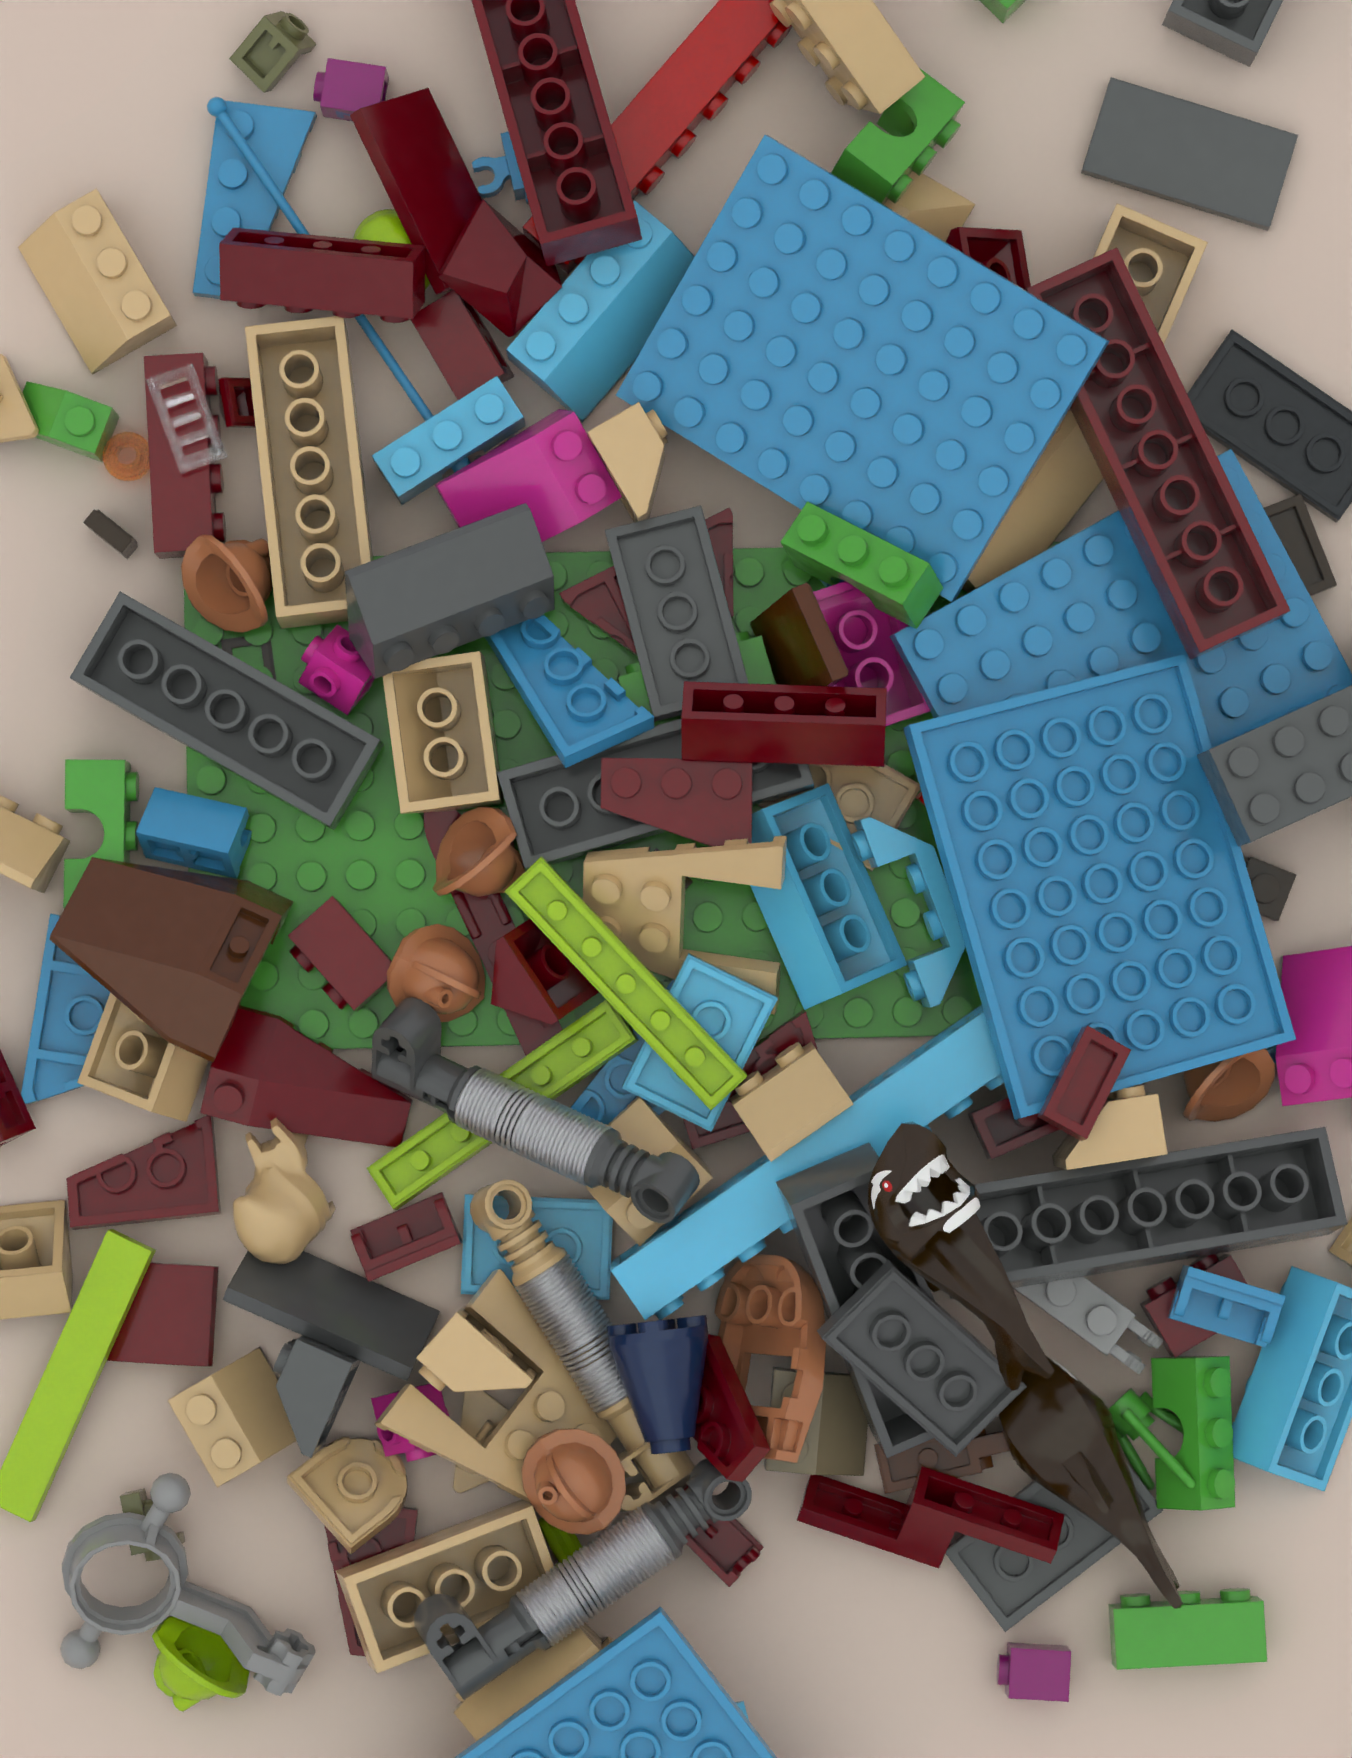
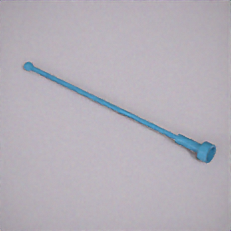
(217, 108)

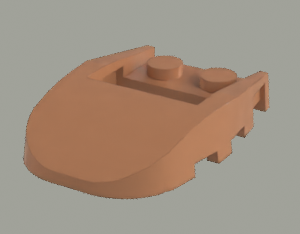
(775, 1311)

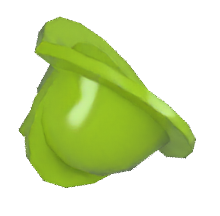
(195, 1664)

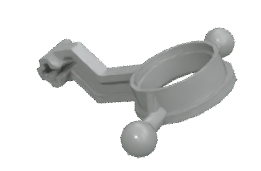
(274, 1659)

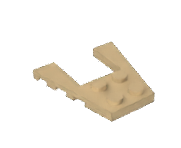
(644, 899)
(545, 1405)

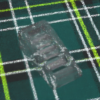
(170, 378)

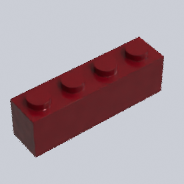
(322, 274)
(182, 502)
(783, 724)

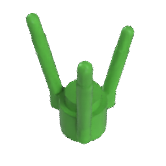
(1132, 1418)

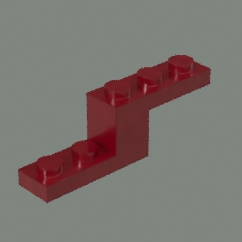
(931, 1517)

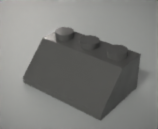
(312, 1389)

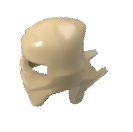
(282, 1202)

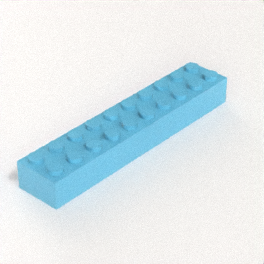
(749, 1205)

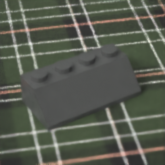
(448, 591)

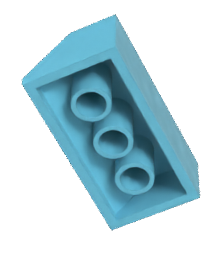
(601, 317)
(827, 909)
(1300, 1385)

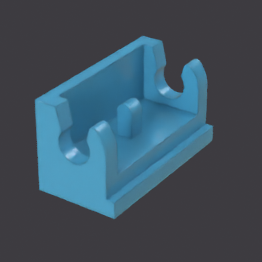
(194, 832)
(1226, 1306)

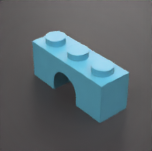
(448, 437)

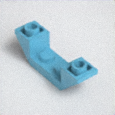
(933, 970)

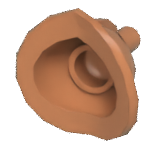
(228, 581)
(478, 854)
(439, 969)
(1228, 1086)
(574, 1480)

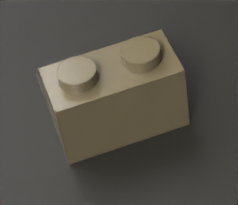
(837, 1430)

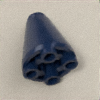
(662, 1377)

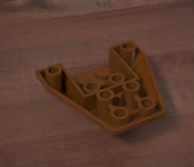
(171, 944)

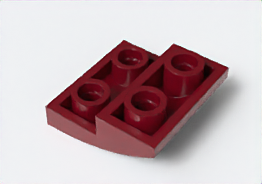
(171, 1317)

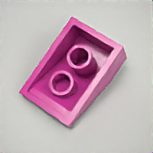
(544, 466)
(868, 651)
(1320, 1010)

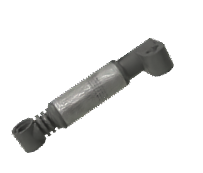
(519, 1119)
(568, 1596)

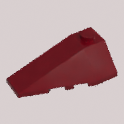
(281, 1074)

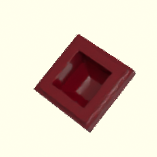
(236, 402)

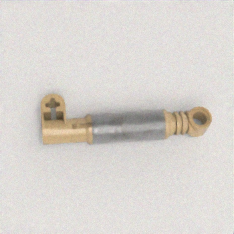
(576, 1331)

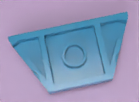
(63, 1024)

